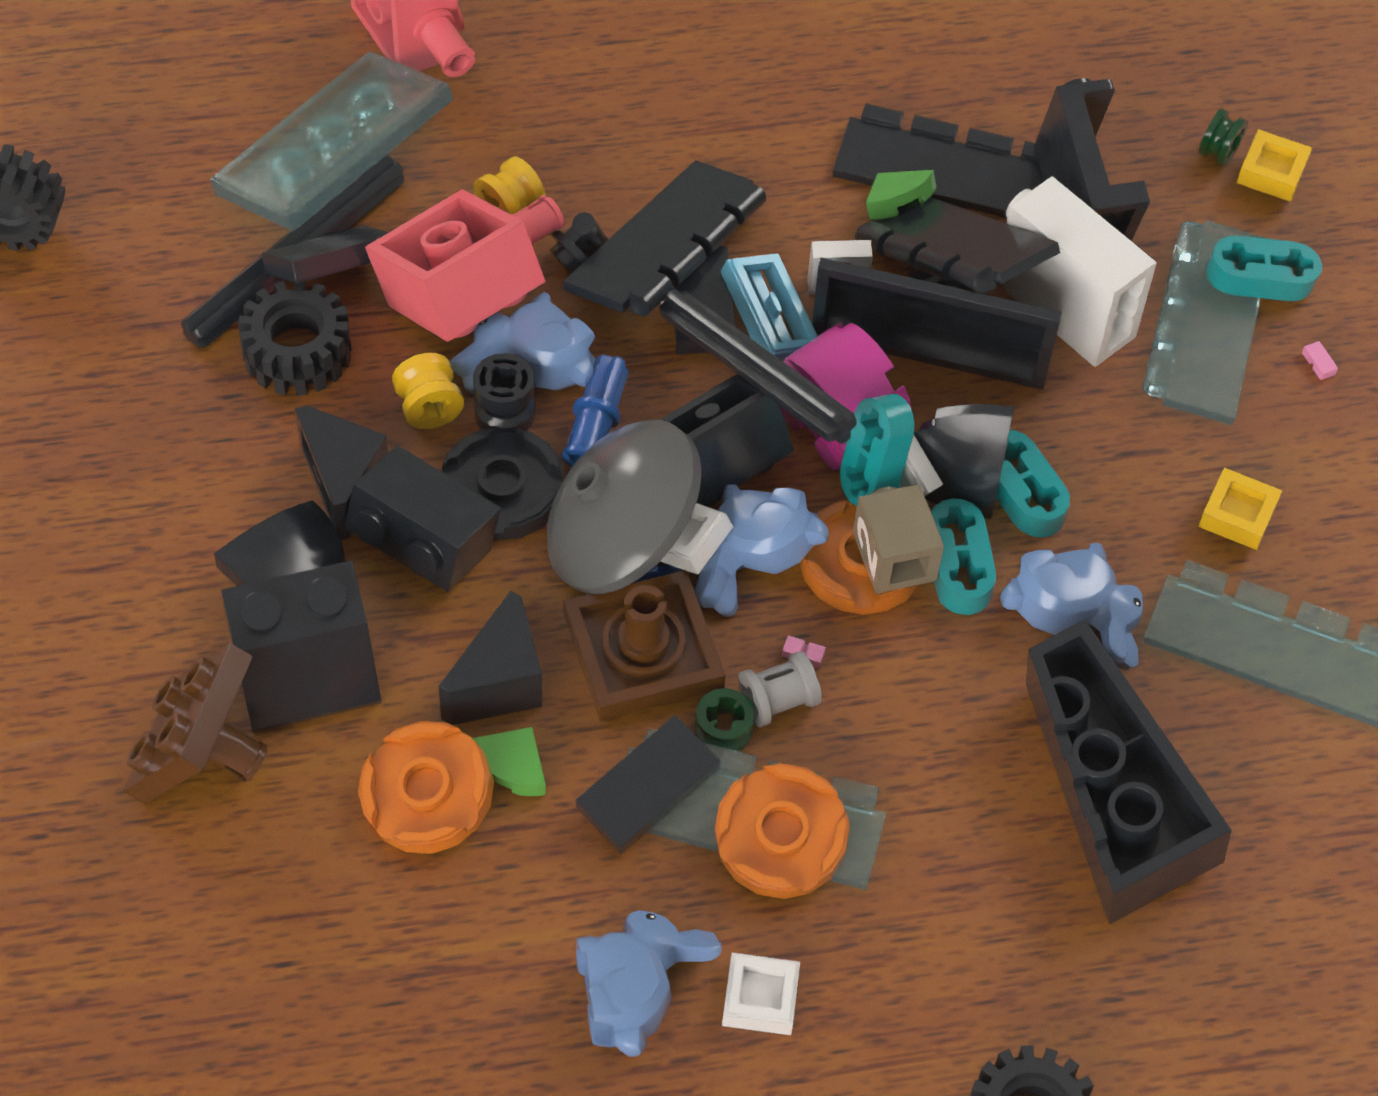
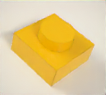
(1274, 165)
(1240, 508)

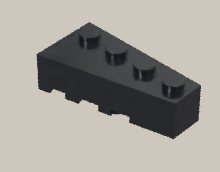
(1124, 782)

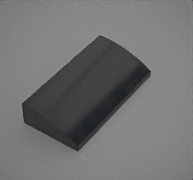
(938, 322)

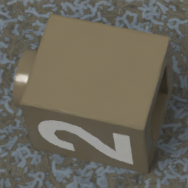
(897, 538)

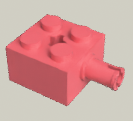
(418, 33)
(462, 261)

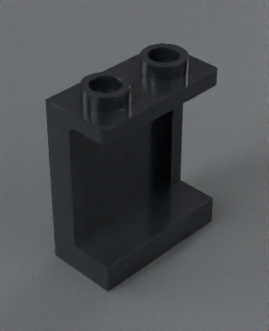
(1072, 156)

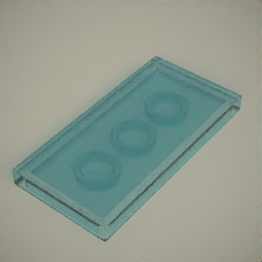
(331, 140)

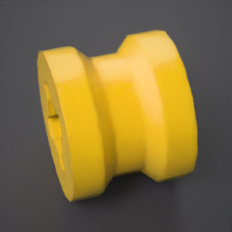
(511, 188)
(427, 391)

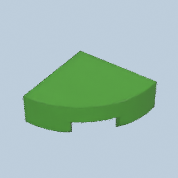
(898, 189)
(514, 761)

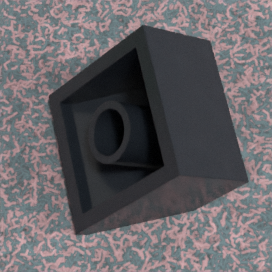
(305, 645)

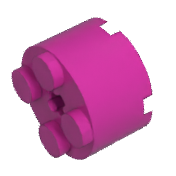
(846, 367)

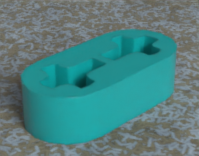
(1263, 268)
(877, 446)
(1035, 479)
(973, 554)

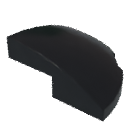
(967, 452)
(282, 545)

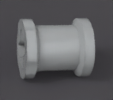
(781, 687)

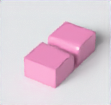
(1322, 362)
(813, 651)

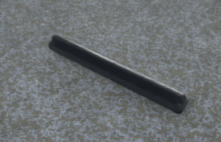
(227, 303)
(758, 366)

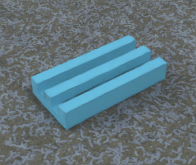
(762, 309)

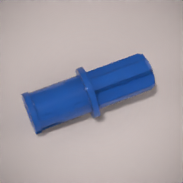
(597, 408)

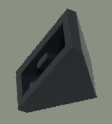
(337, 458)
(496, 671)

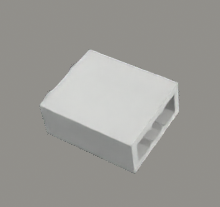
(1094, 280)

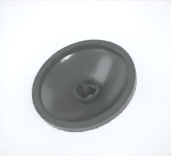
(623, 506)

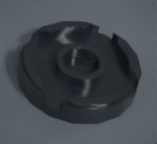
(512, 472)

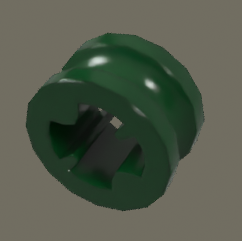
(1223, 137)
(730, 702)

